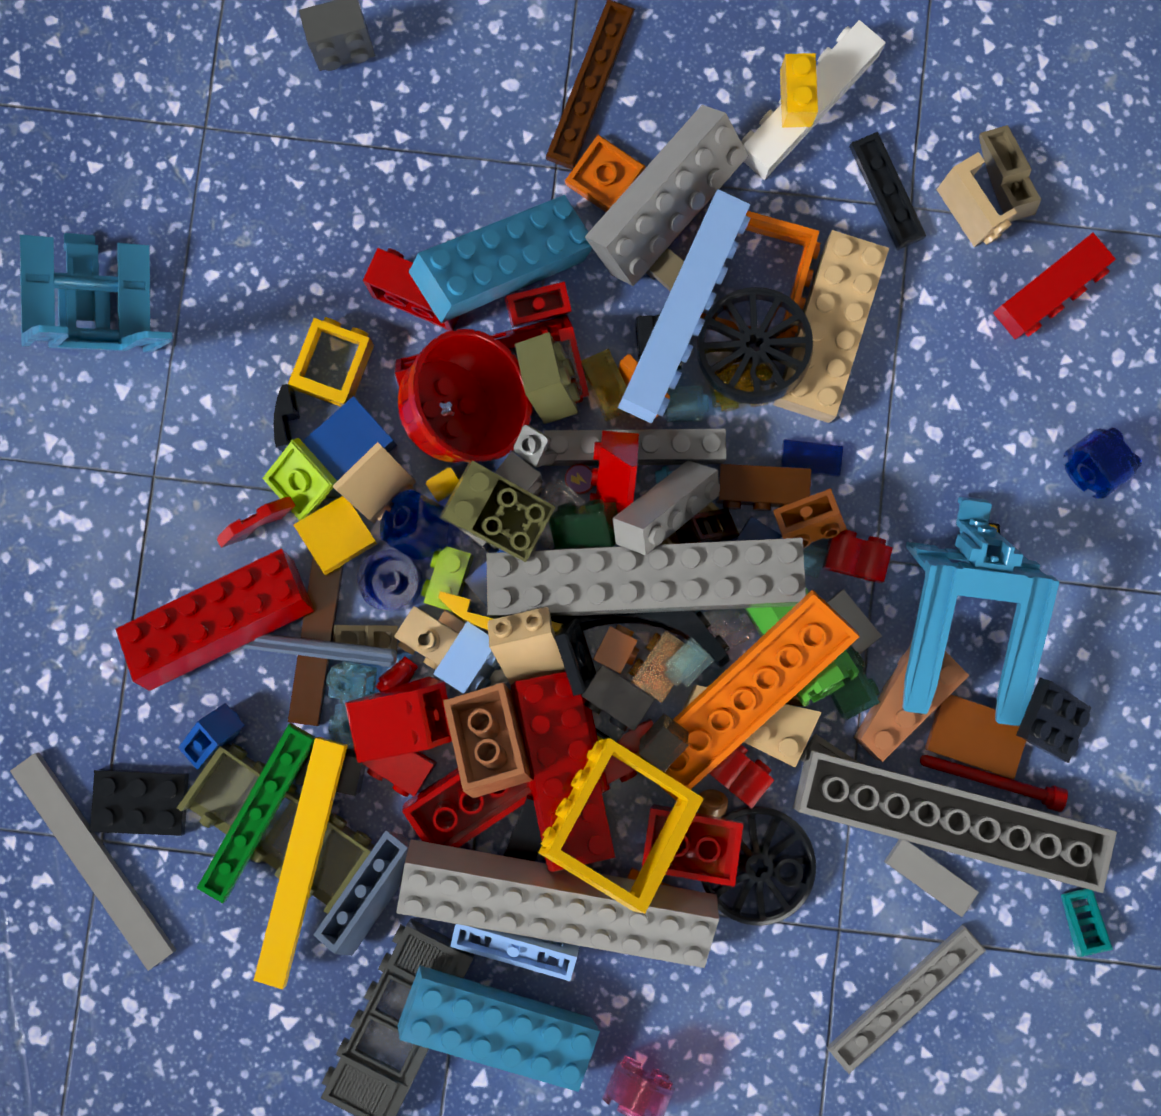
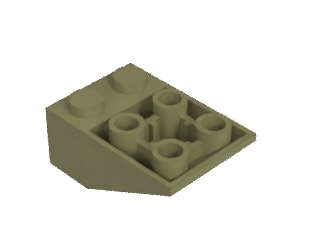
(497, 511)

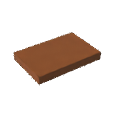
(973, 736)

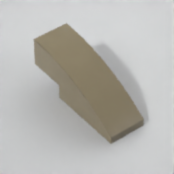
(1009, 172)

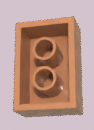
(487, 740)

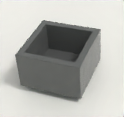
(337, 33)

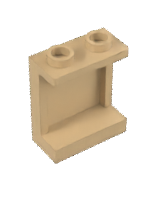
(971, 205)
(525, 645)

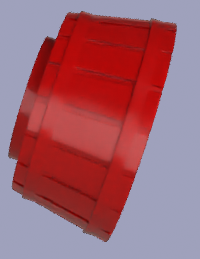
(484, 392)

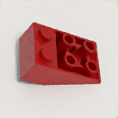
(399, 720)

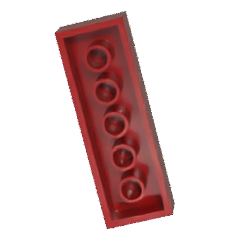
(213, 620)
(556, 749)

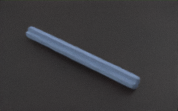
(324, 649)

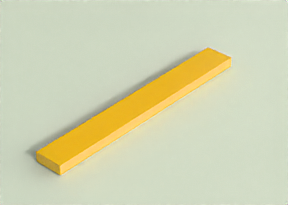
(300, 862)

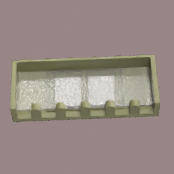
(224, 789)

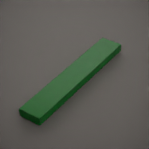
(256, 813)

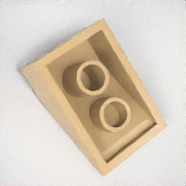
(374, 483)

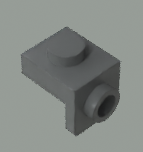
(533, 447)

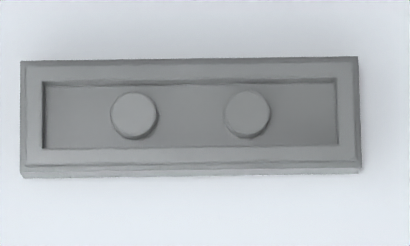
(931, 877)

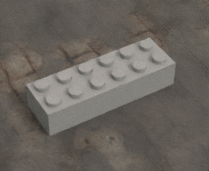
(667, 195)

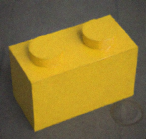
(798, 90)

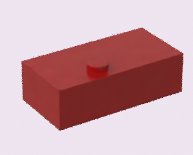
(452, 817)

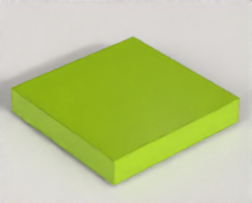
(301, 477)

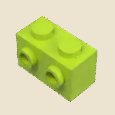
(450, 571)

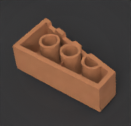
(888, 723)

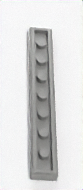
(93, 861)

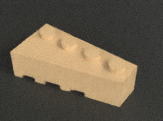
(783, 734)

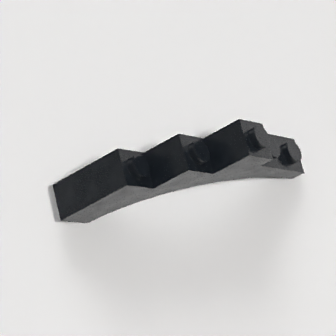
(682, 623)

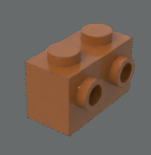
(811, 518)
(617, 649)

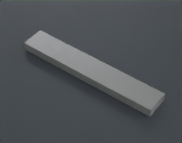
(905, 999)

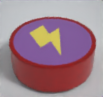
(579, 478)

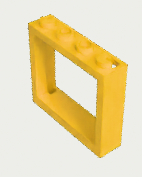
(662, 851)

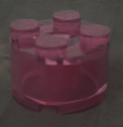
(638, 1090)

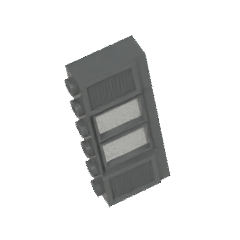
(374, 1063)

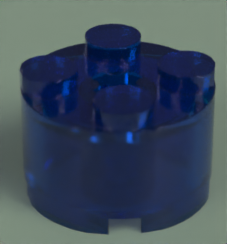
(1101, 462)
(414, 525)
(374, 588)

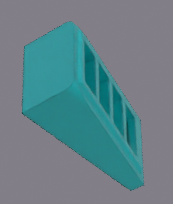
(1096, 919)

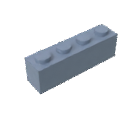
(365, 896)

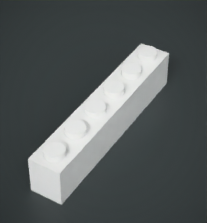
(835, 75)

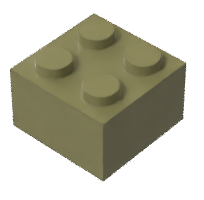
(547, 377)

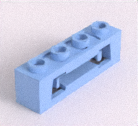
(518, 950)

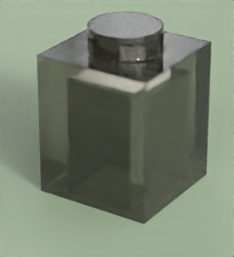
(663, 743)

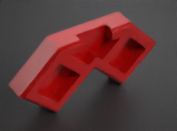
(265, 514)

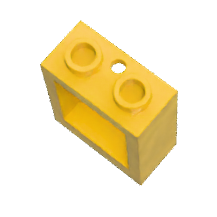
(357, 368)

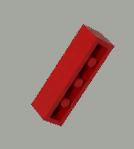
(1053, 286)

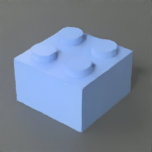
(468, 661)

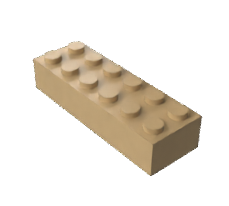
(837, 316)

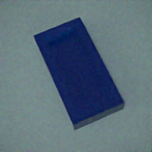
(820, 458)

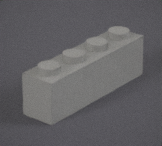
(666, 507)

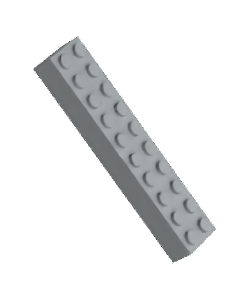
(662, 581)
(955, 820)
(553, 906)

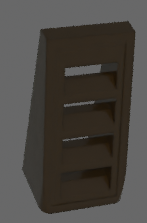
(705, 527)

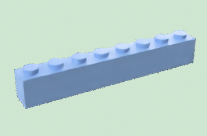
(684, 306)

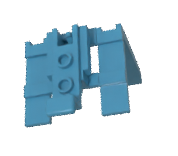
(85, 296)
(992, 572)

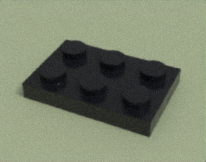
(1054, 720)
(138, 802)

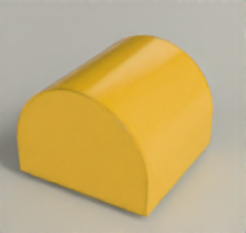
(442, 484)

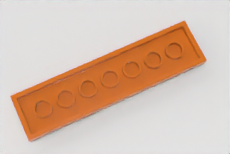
(759, 685)

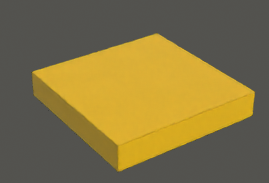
(335, 534)

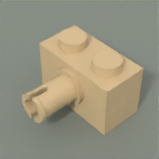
(426, 636)

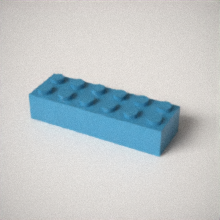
(500, 258)
(498, 1029)

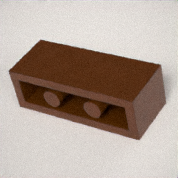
(761, 486)

